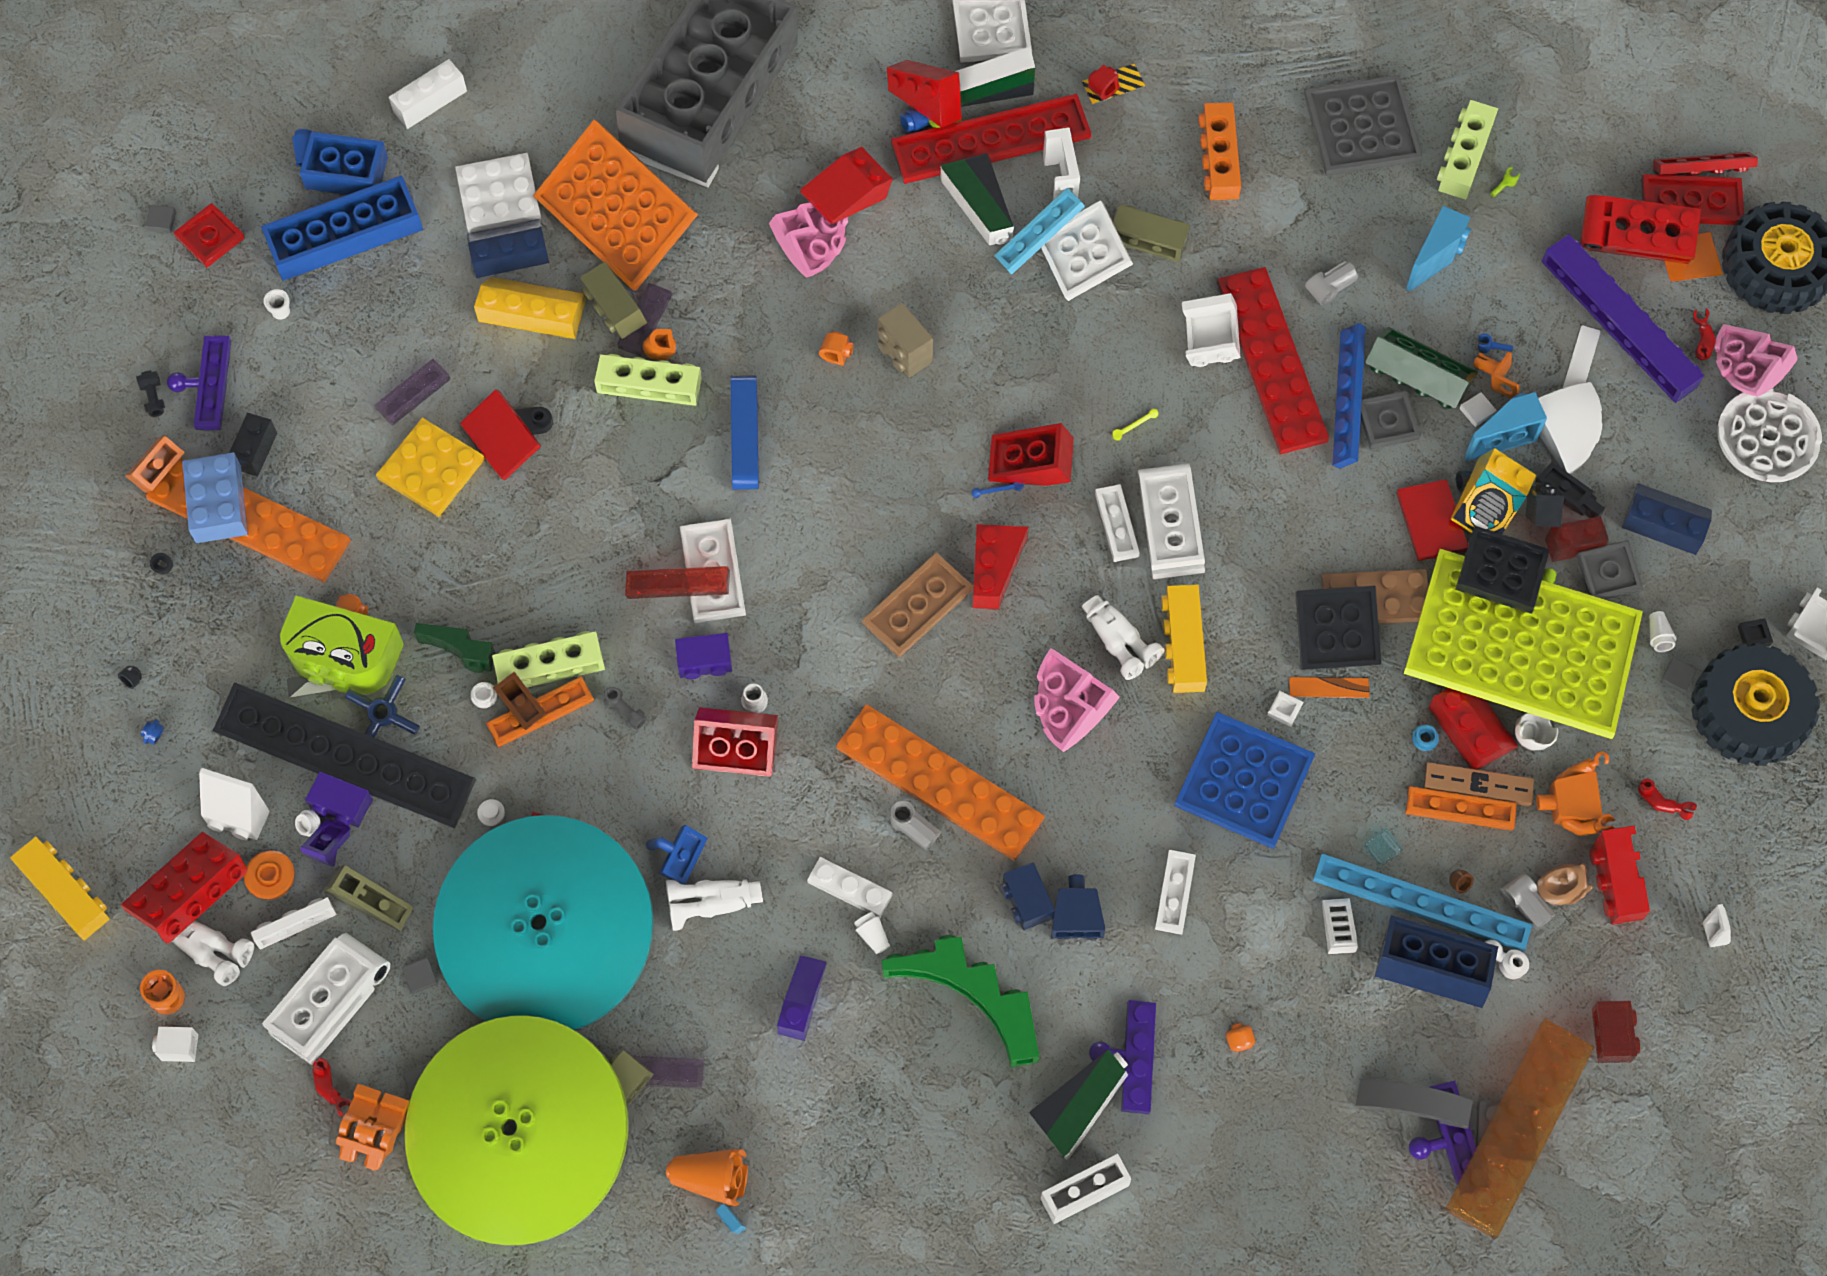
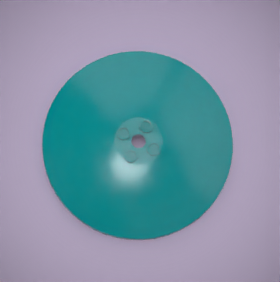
(593, 931)

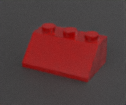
(1472, 727)
(734, 741)

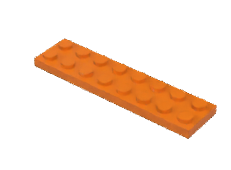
(270, 527)
(940, 782)

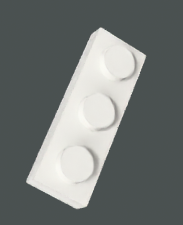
(1117, 523)
(849, 887)
(1175, 892)
(293, 922)

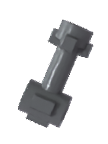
(613, 701)

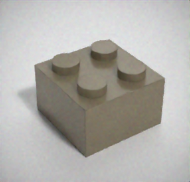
(905, 341)

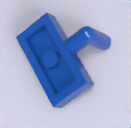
(681, 853)

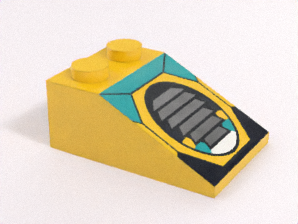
(1493, 493)

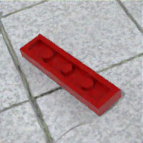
(1713, 163)

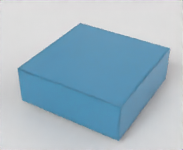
(730, 1219)

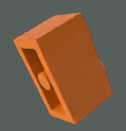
(155, 464)

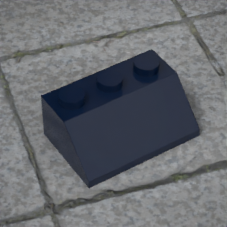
(507, 248)
(1667, 519)

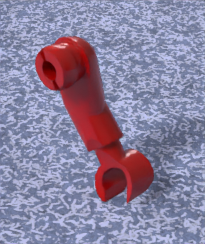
(1708, 340)
(1657, 801)
(324, 1086)

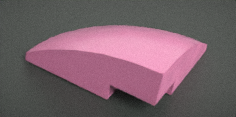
(808, 238)
(1752, 360)
(1069, 700)

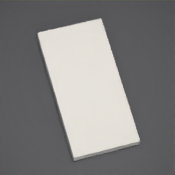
(713, 546)

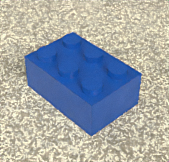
(342, 163)

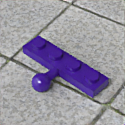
(210, 383)
(1137, 1054)
(1456, 1141)

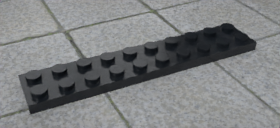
(344, 754)

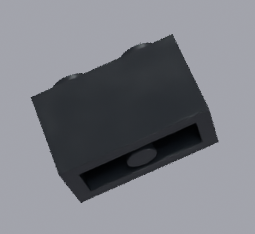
(253, 443)
(1544, 505)

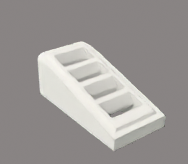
(1717, 927)
(1344, 946)

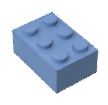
(214, 497)

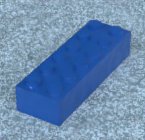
(342, 228)

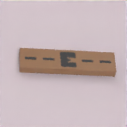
(1479, 783)

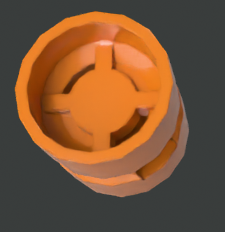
(162, 992)

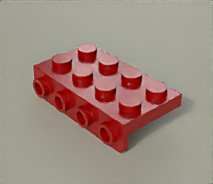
(185, 886)

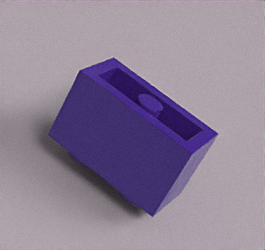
(703, 655)
(338, 800)

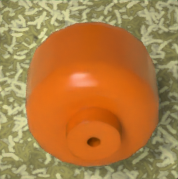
(1240, 1037)

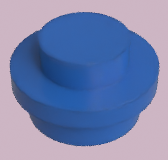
(152, 732)

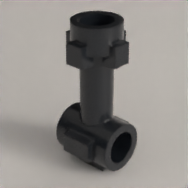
(148, 381)

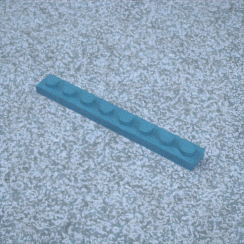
(1422, 902)

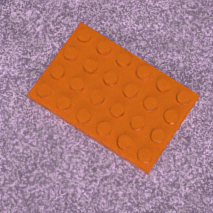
(615, 205)

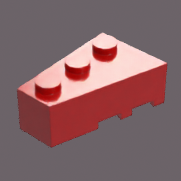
(927, 90)
(995, 560)
(1619, 876)

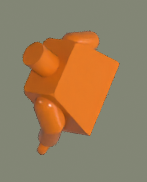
(1576, 799)

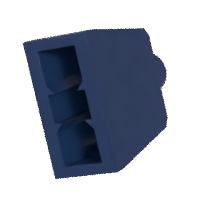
(1078, 911)

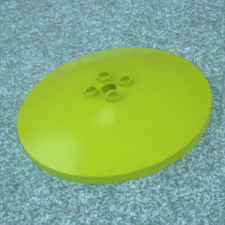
(565, 1139)

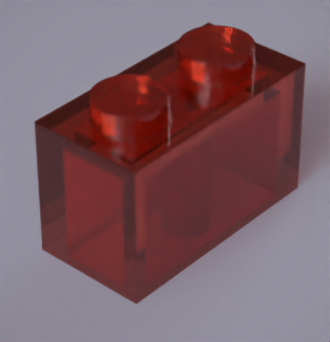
(1575, 537)
(1615, 1031)

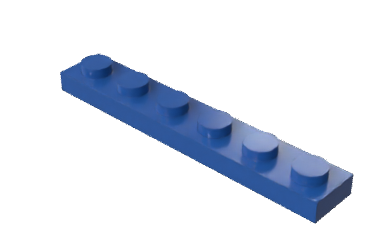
(1349, 396)

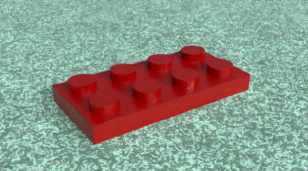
(1717, 197)

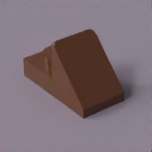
(519, 701)

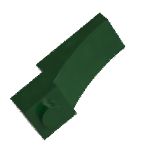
(474, 653)

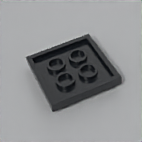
(1502, 569)
(1338, 627)

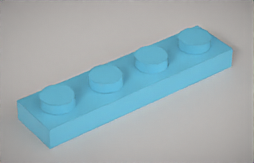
(1039, 231)

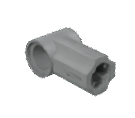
(1326, 286)
(915, 826)
(1523, 895)

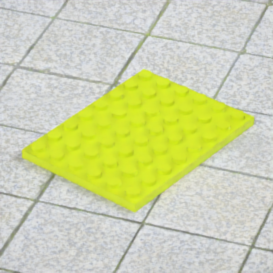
(1557, 663)

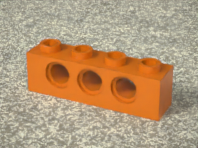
(1220, 117)

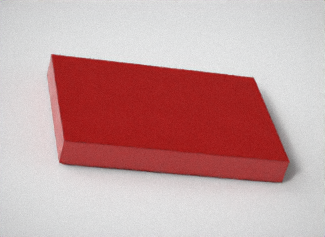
(500, 434)
(1428, 516)

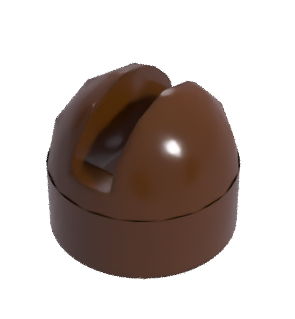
(1461, 880)

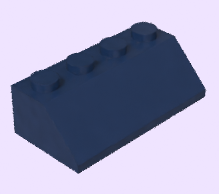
(1437, 961)

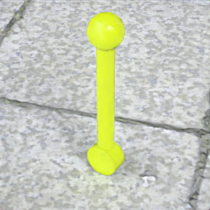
(1117, 434)

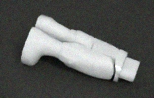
(1118, 632)
(715, 897)
(202, 942)

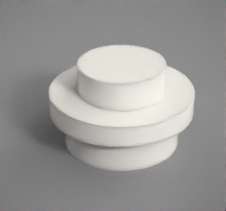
(483, 695)
(491, 812)
(307, 822)

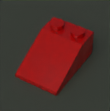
(848, 186)
(1032, 456)

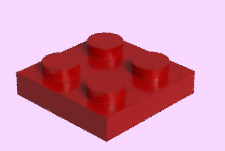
(209, 235)

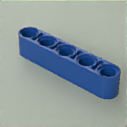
(744, 433)

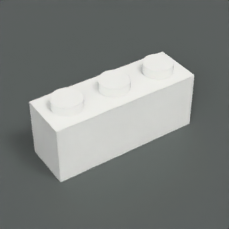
(427, 94)
(1085, 1188)

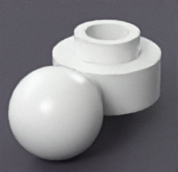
(1506, 961)

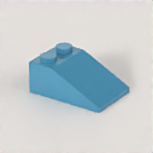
(1441, 246)
(1512, 426)

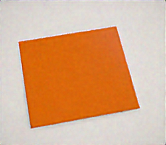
(1703, 265)

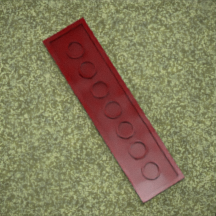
(998, 134)
(1274, 362)

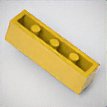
(1185, 638)
(60, 888)

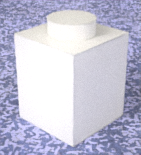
(175, 1044)

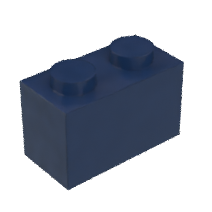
(1027, 896)

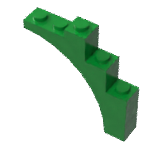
(979, 984)

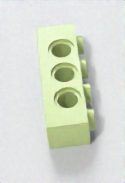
(1459, 181)
(658, 388)
(562, 666)

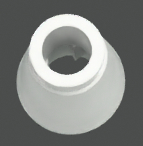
(1661, 633)
(872, 932)

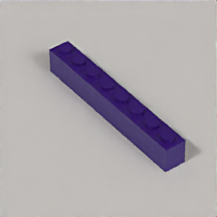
(1622, 318)

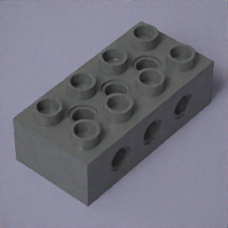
(706, 81)

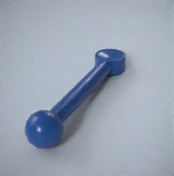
(976, 492)

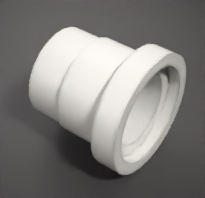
(275, 298)
(754, 706)

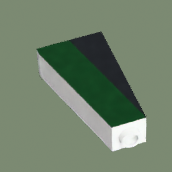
(998, 78)
(979, 196)
(1079, 1102)

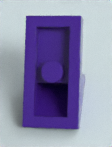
(325, 842)

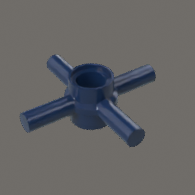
(388, 700)

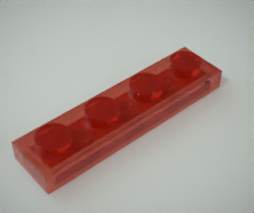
(677, 582)

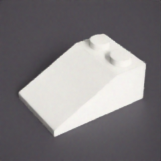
(231, 805)

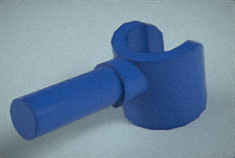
(1485, 348)

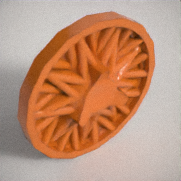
(269, 875)

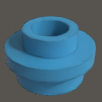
(1428, 731)

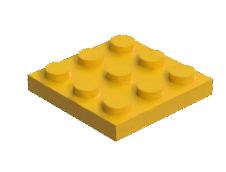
(430, 467)

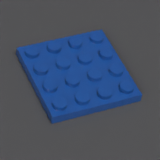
(1244, 780)

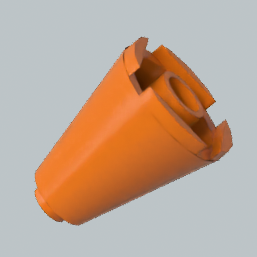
(711, 1174)

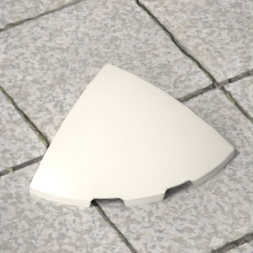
(1571, 424)

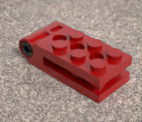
(1602, 235)

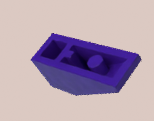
(801, 998)

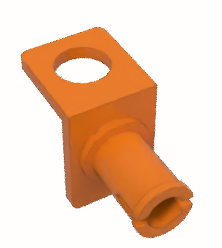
(1498, 371)

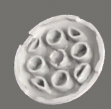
(1783, 419)

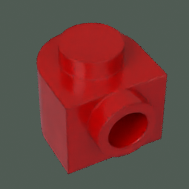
(1103, 82)

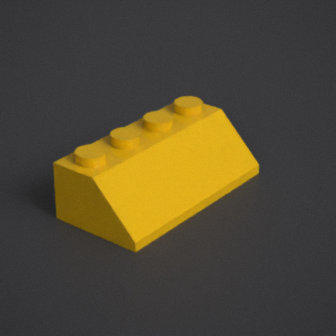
(530, 307)

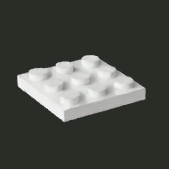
(990, 28)
(497, 192)
(1086, 251)

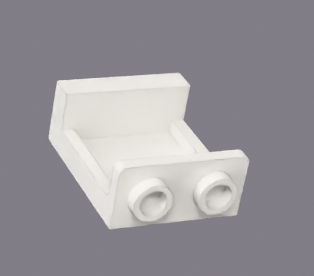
(1060, 150)
(1211, 330)
(1810, 625)

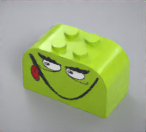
(340, 646)

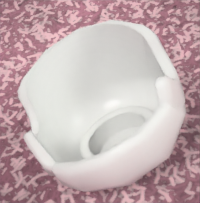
(1535, 732)

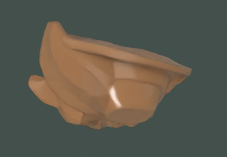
(1564, 884)

